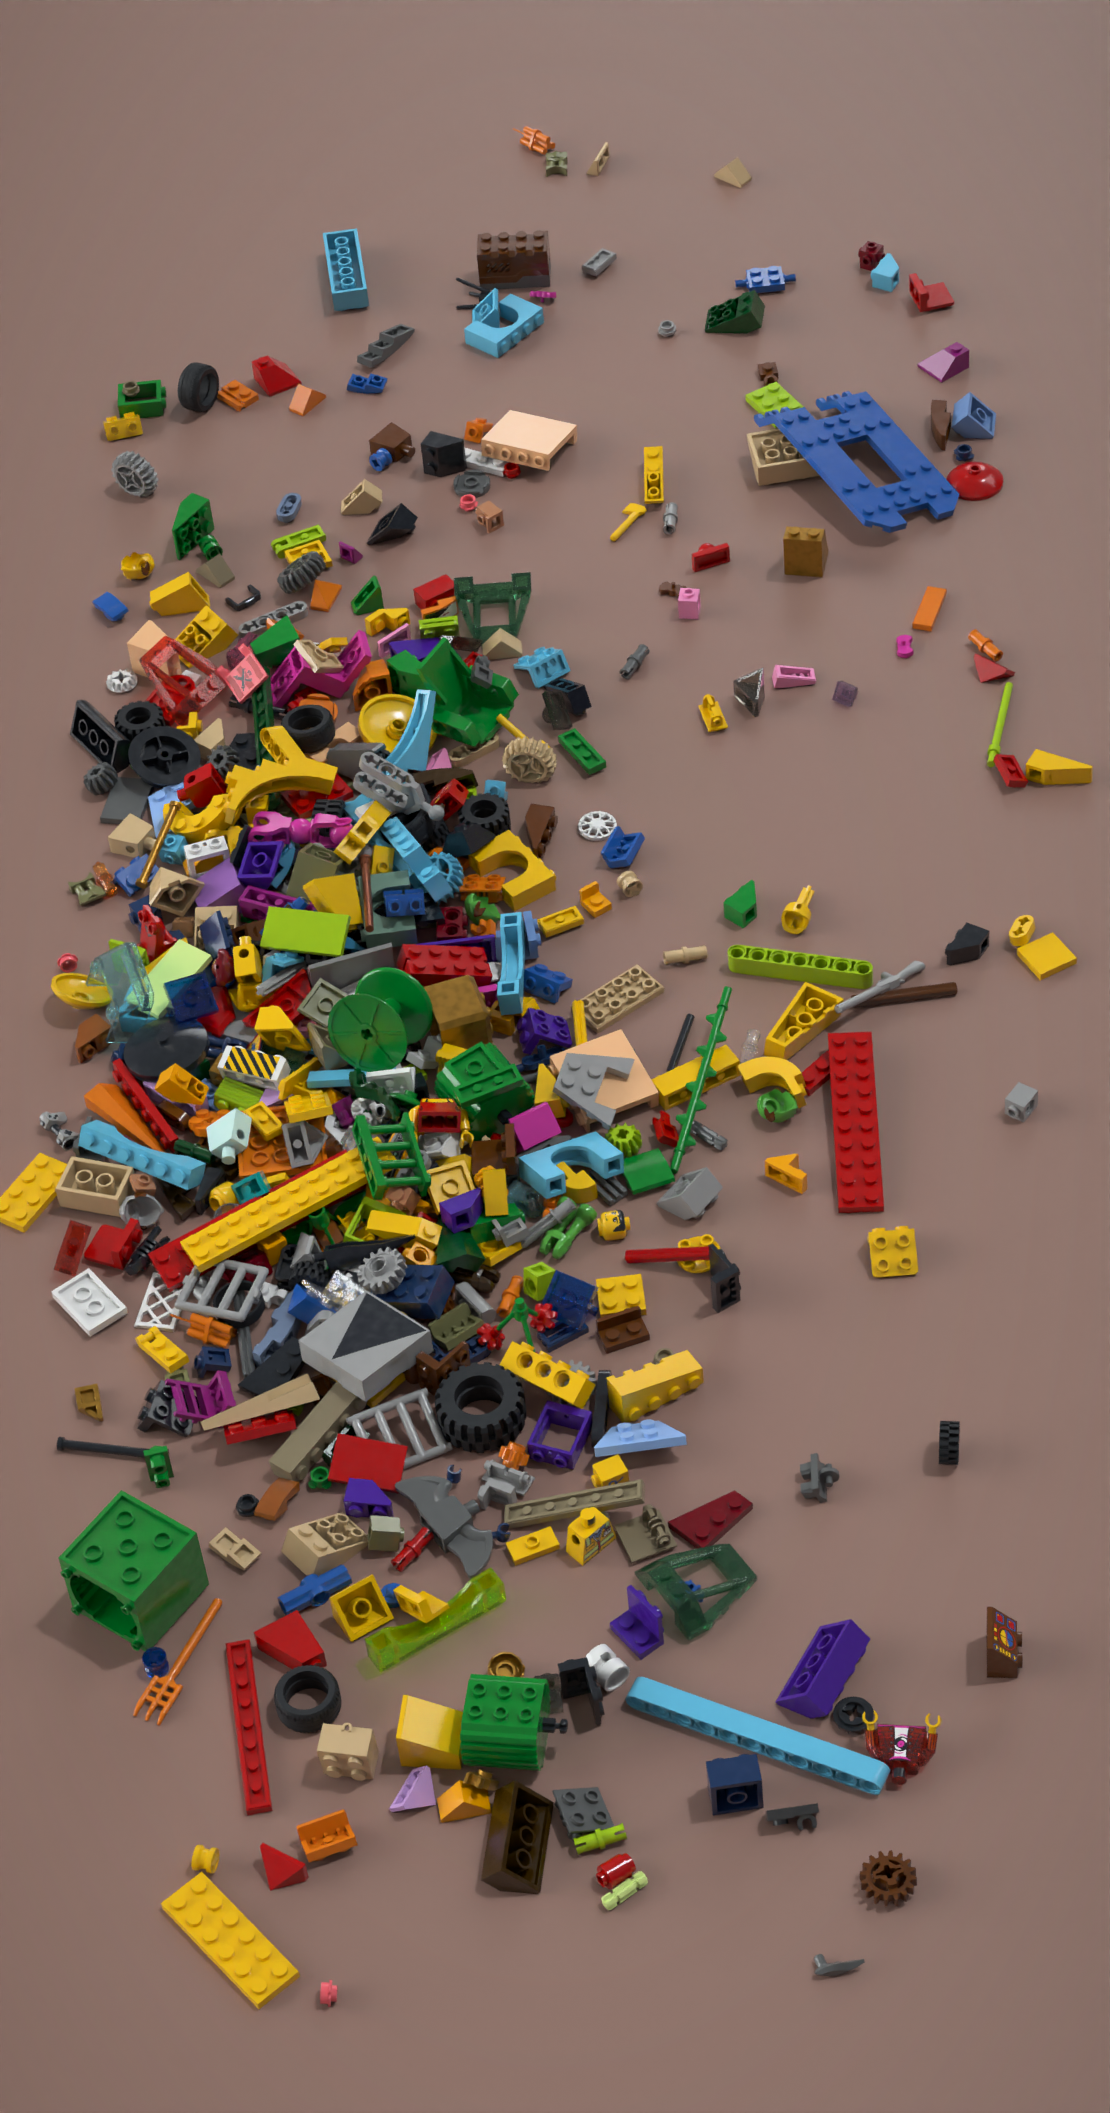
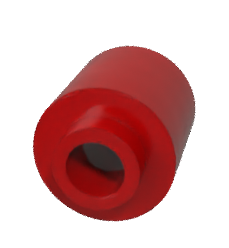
(615, 1871)

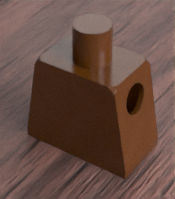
(394, 440)

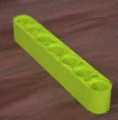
(800, 966)

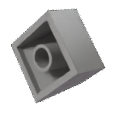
(691, 1194)

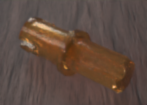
(105, 879)

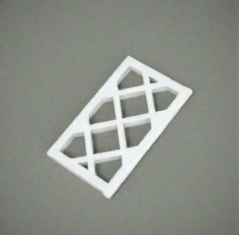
(151, 1290)

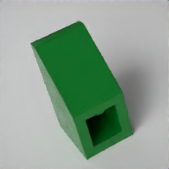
(741, 906)

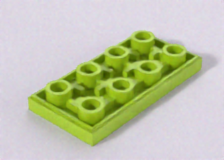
(305, 931)

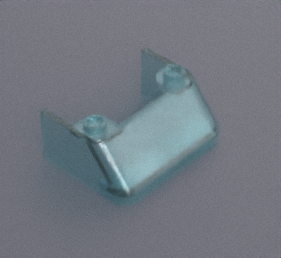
(128, 988)

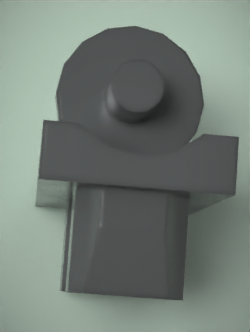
(821, 1478)

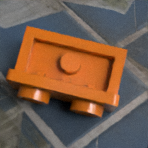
(326, 1836)

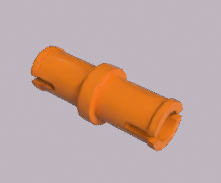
(985, 645)
(509, 1296)

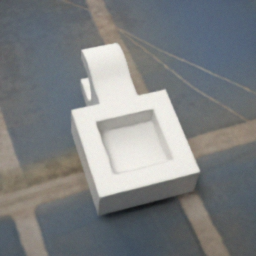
(272, 1294)

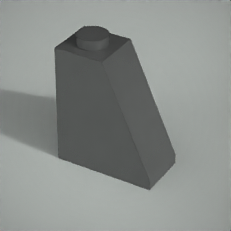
(347, 756)

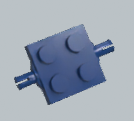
(765, 279)

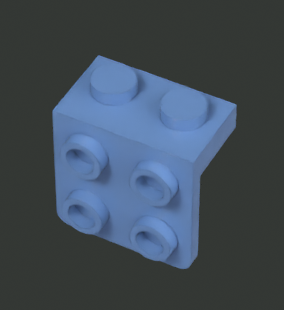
(532, 939)

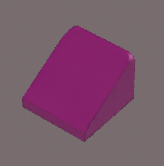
(349, 553)

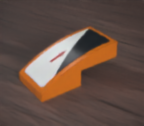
(445, 608)

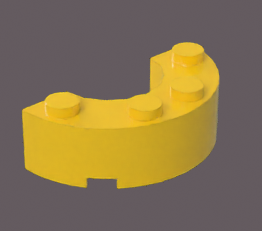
(196, 826)

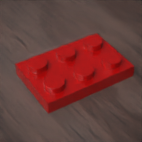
(302, 801)
(260, 1426)

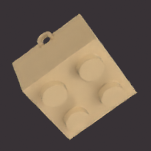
(348, 1752)

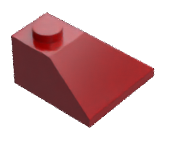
(274, 375)

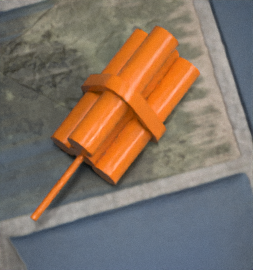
(535, 140)
(209, 1330)

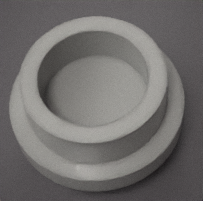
(667, 328)

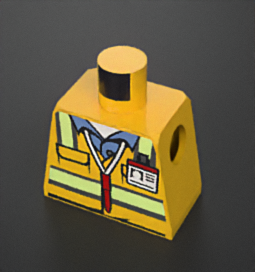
(589, 1535)

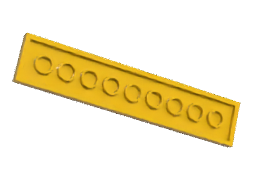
(278, 1209)

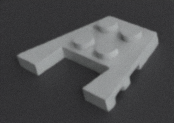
(581, 1080)

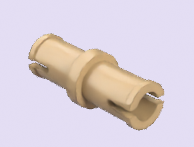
(685, 954)

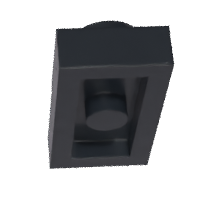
(781, 1816)

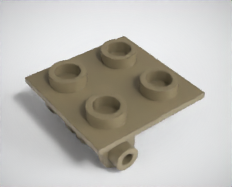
(645, 1534)

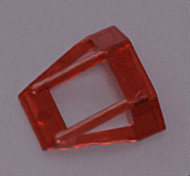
(194, 700)

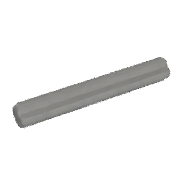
(280, 978)

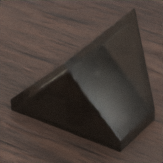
(751, 691)

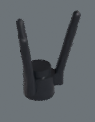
(484, 292)

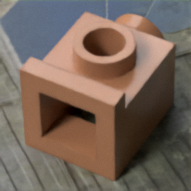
(489, 516)
(403, 1199)

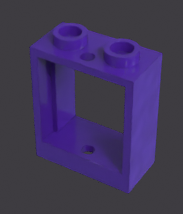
(557, 1414)

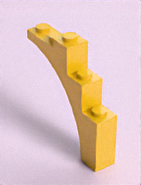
(271, 777)

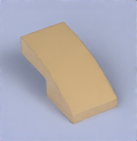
(232, 1549)

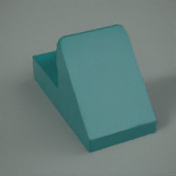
(251, 1187)

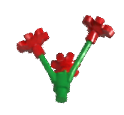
(540, 1317)

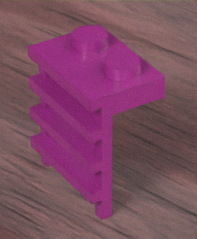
(211, 1398)

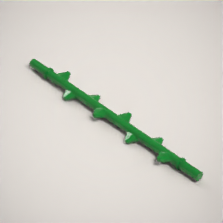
(696, 1087)

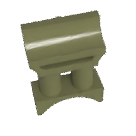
(556, 163)
(94, 892)

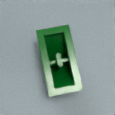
(369, 598)

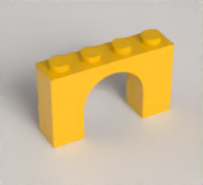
(509, 850)

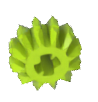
(625, 1139)

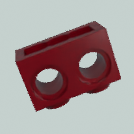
(454, 925)

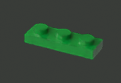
(582, 751)
(488, 1086)

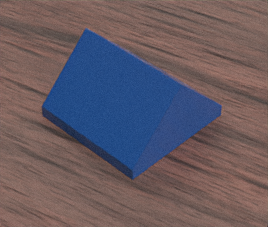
(304, 1305)

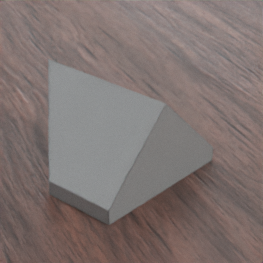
(303, 1142)
(305, 1250)

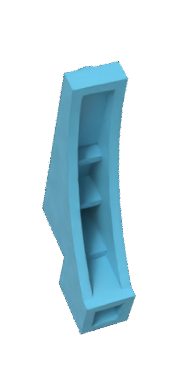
(414, 744)
(416, 858)

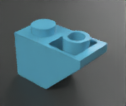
(886, 274)

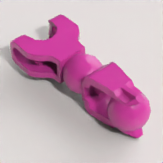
(300, 830)

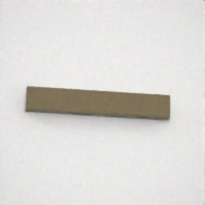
(572, 1503)

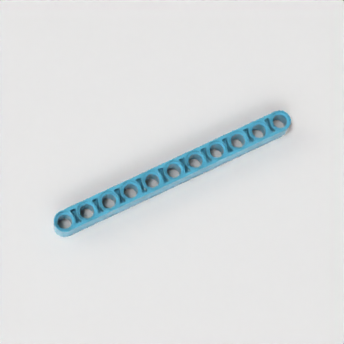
(758, 1735)

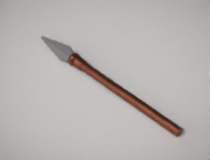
(365, 863)

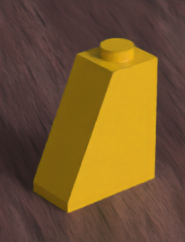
(179, 596)

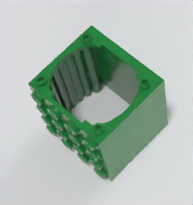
(134, 1571)

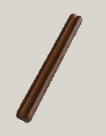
(911, 993)

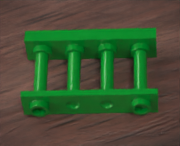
(373, 1166)

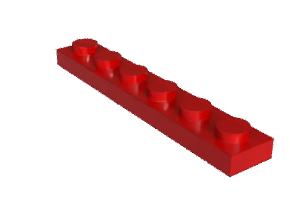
(142, 1101)

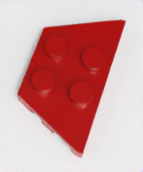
(287, 998)

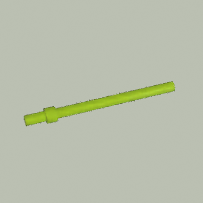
(995, 747)

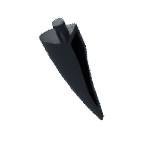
(350, 1254)

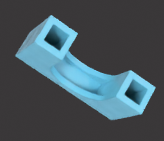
(497, 341)
(588, 1150)

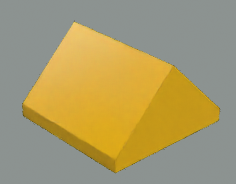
(360, 1608)

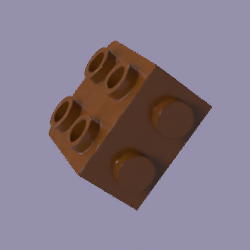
(433, 1372)

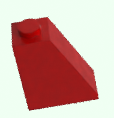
(290, 1642)

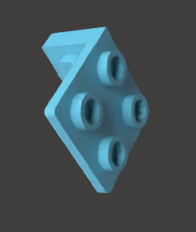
(544, 665)

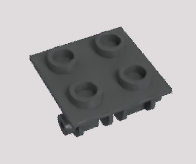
(582, 1810)

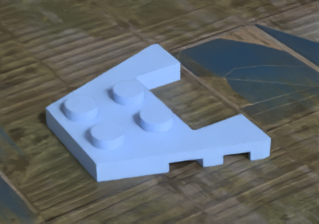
(163, 797)

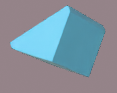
(488, 310)

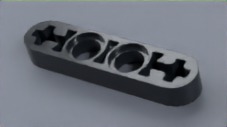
(601, 1408)

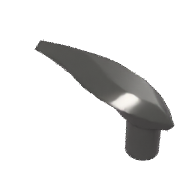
(835, 1968)

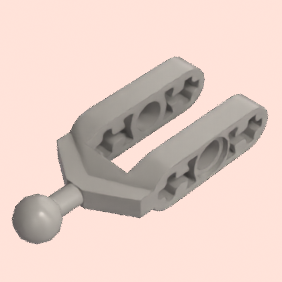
(392, 787)

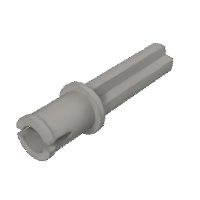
(547, 1222)

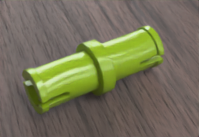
(600, 1838)

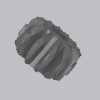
(222, 758)
(100, 778)

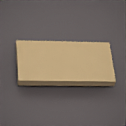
(619, 998)

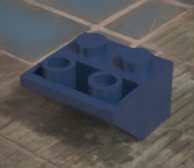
(217, 935)

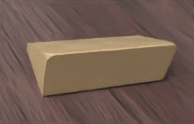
(599, 161)

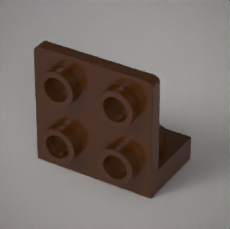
(496, 1153)

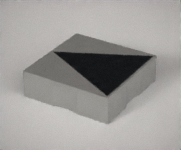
(365, 1345)

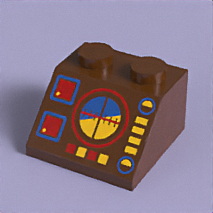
(1002, 1645)

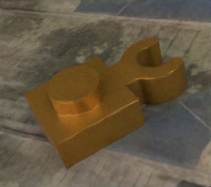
(481, 1780)

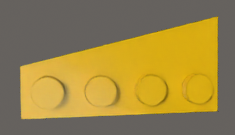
(802, 1021)

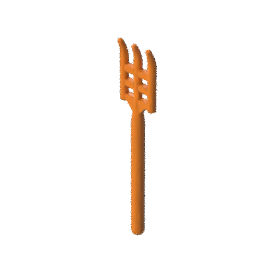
(168, 1681)

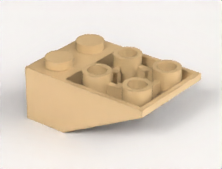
(204, 913)
(324, 1543)

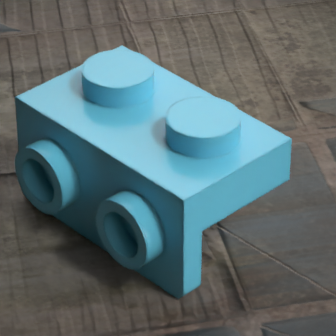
(279, 962)

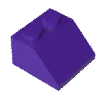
(260, 863)

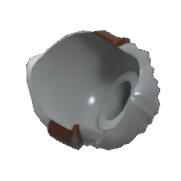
(141, 1207)

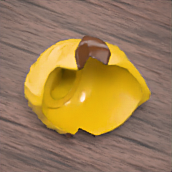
(137, 565)

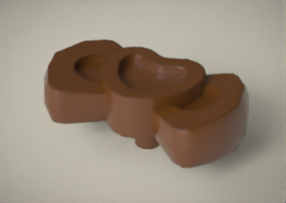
(670, 589)

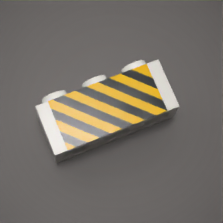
(253, 1067)

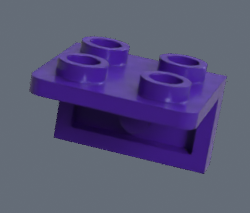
(540, 1025)

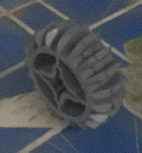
(301, 572)

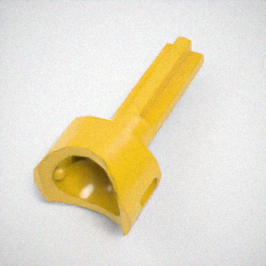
(797, 914)

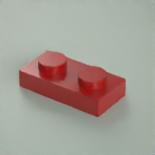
(1010, 771)

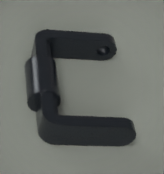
(246, 603)

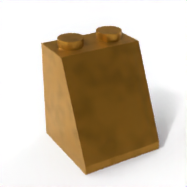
(805, 551)

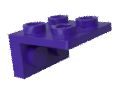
(640, 1625)

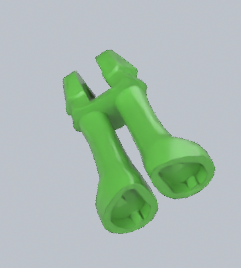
(583, 1217)

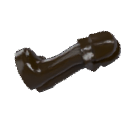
(481, 1281)

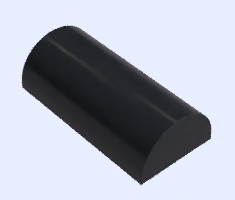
(99, 736)

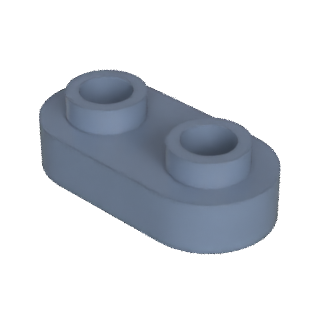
(289, 507)

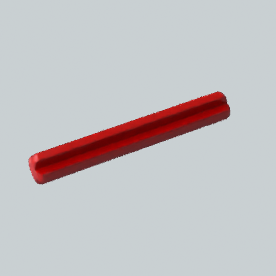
(667, 1254)

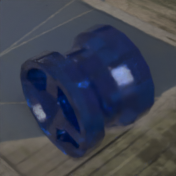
(158, 1656)

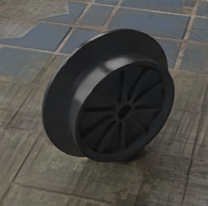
(163, 756)

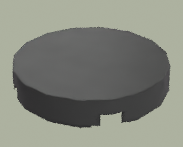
(472, 482)

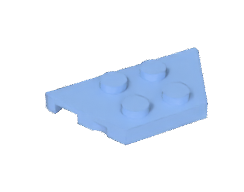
(638, 1437)

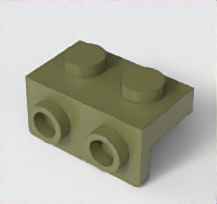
(455, 1327)

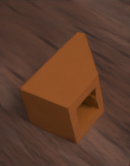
(91, 1037)

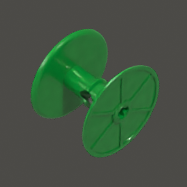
(380, 1019)

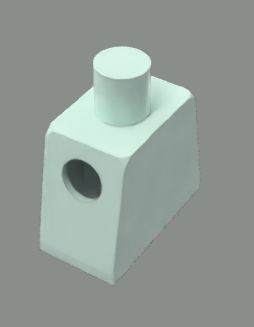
(229, 1135)

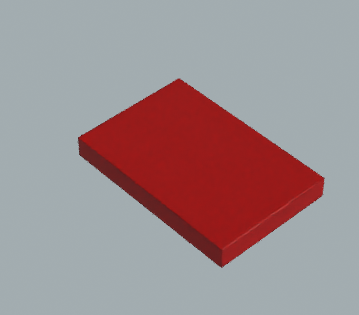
(367, 1460)

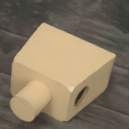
(132, 837)

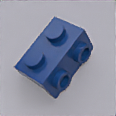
(621, 848)
(127, 876)
(545, 983)

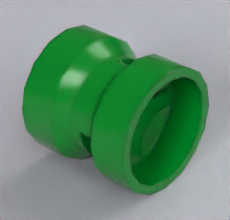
(210, 547)

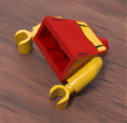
(441, 1116)

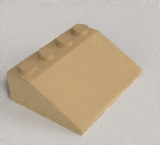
(776, 458)

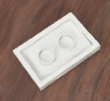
(89, 1302)

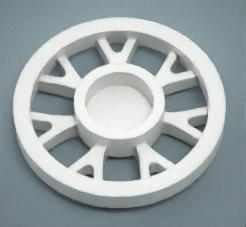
(596, 825)

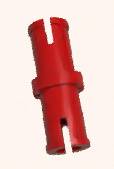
(412, 1549)

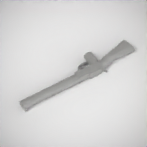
(887, 983)

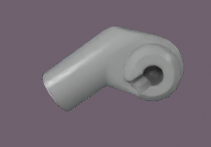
(200, 1287)

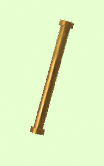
(142, 881)

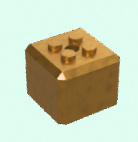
(460, 1012)

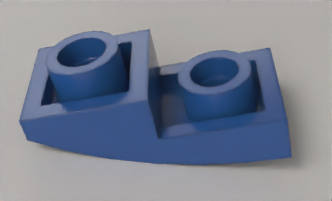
(360, 384)
(110, 606)

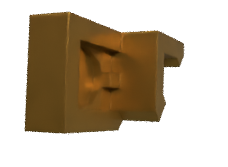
(89, 1401)

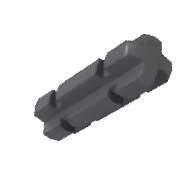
(708, 1135)

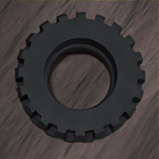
(476, 1384)

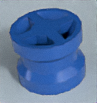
(380, 459)

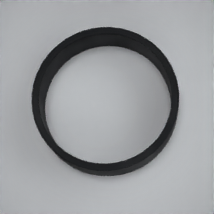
(252, 1317)

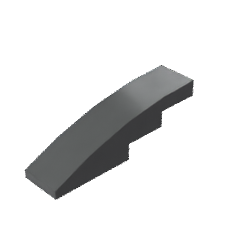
(388, 344)

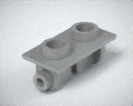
(516, 1478)

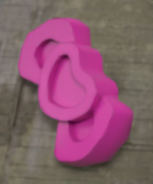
(543, 294)
(904, 646)

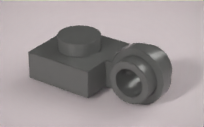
(481, 673)

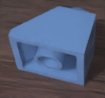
(973, 418)

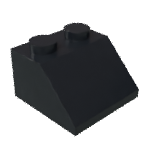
(443, 454)

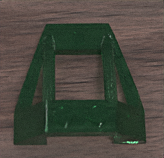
(493, 593)
(683, 1600)

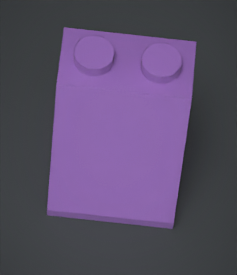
(220, 886)

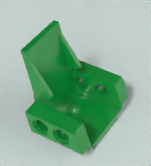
(461, 706)

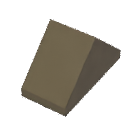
(216, 571)

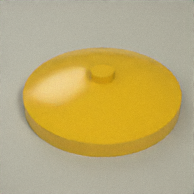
(385, 720)

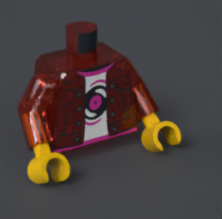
(901, 1746)

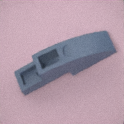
(284, 1328)

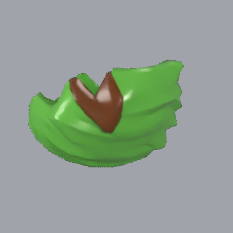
(478, 908)
(777, 1106)

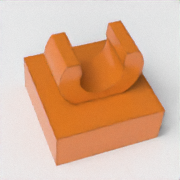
(484, 928)

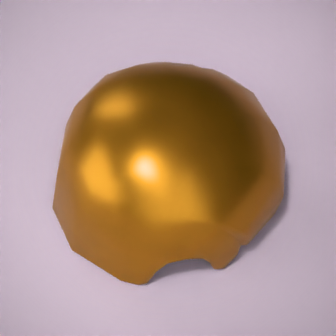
(506, 1665)

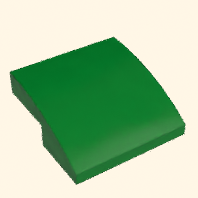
(647, 1171)

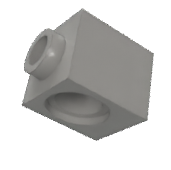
(1021, 1102)

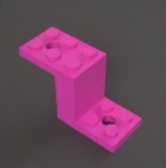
(296, 671)

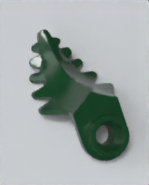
(372, 1091)

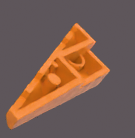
(115, 1107)

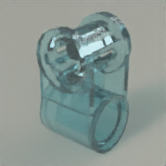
(525, 1199)

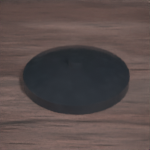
(164, 1043)

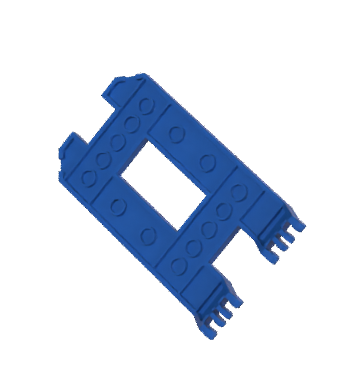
(860, 421)

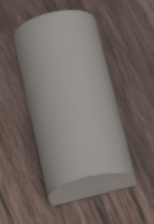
(478, 1306)

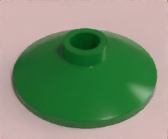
(407, 1099)

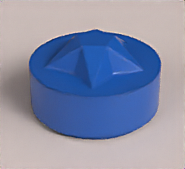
(389, 1595)

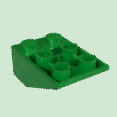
(191, 523)
(404, 675)

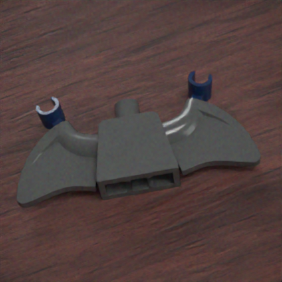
(451, 1520)

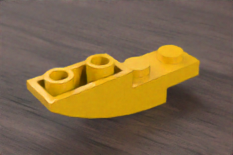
(653, 475)
(362, 832)

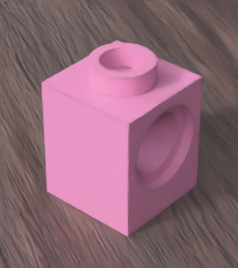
(689, 603)

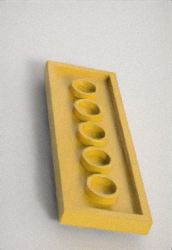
(230, 1940)

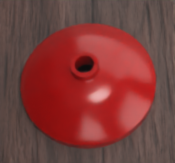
(976, 480)

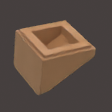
(185, 925)

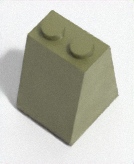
(311, 864)

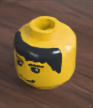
(613, 1225)

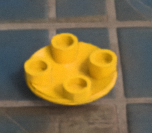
(697, 1266)

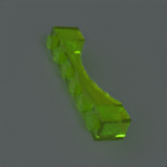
(399, 1642)

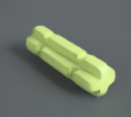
(624, 1890)

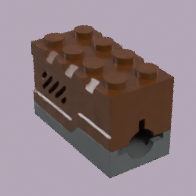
(514, 260)

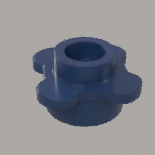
(963, 452)

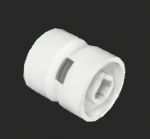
(609, 1669)

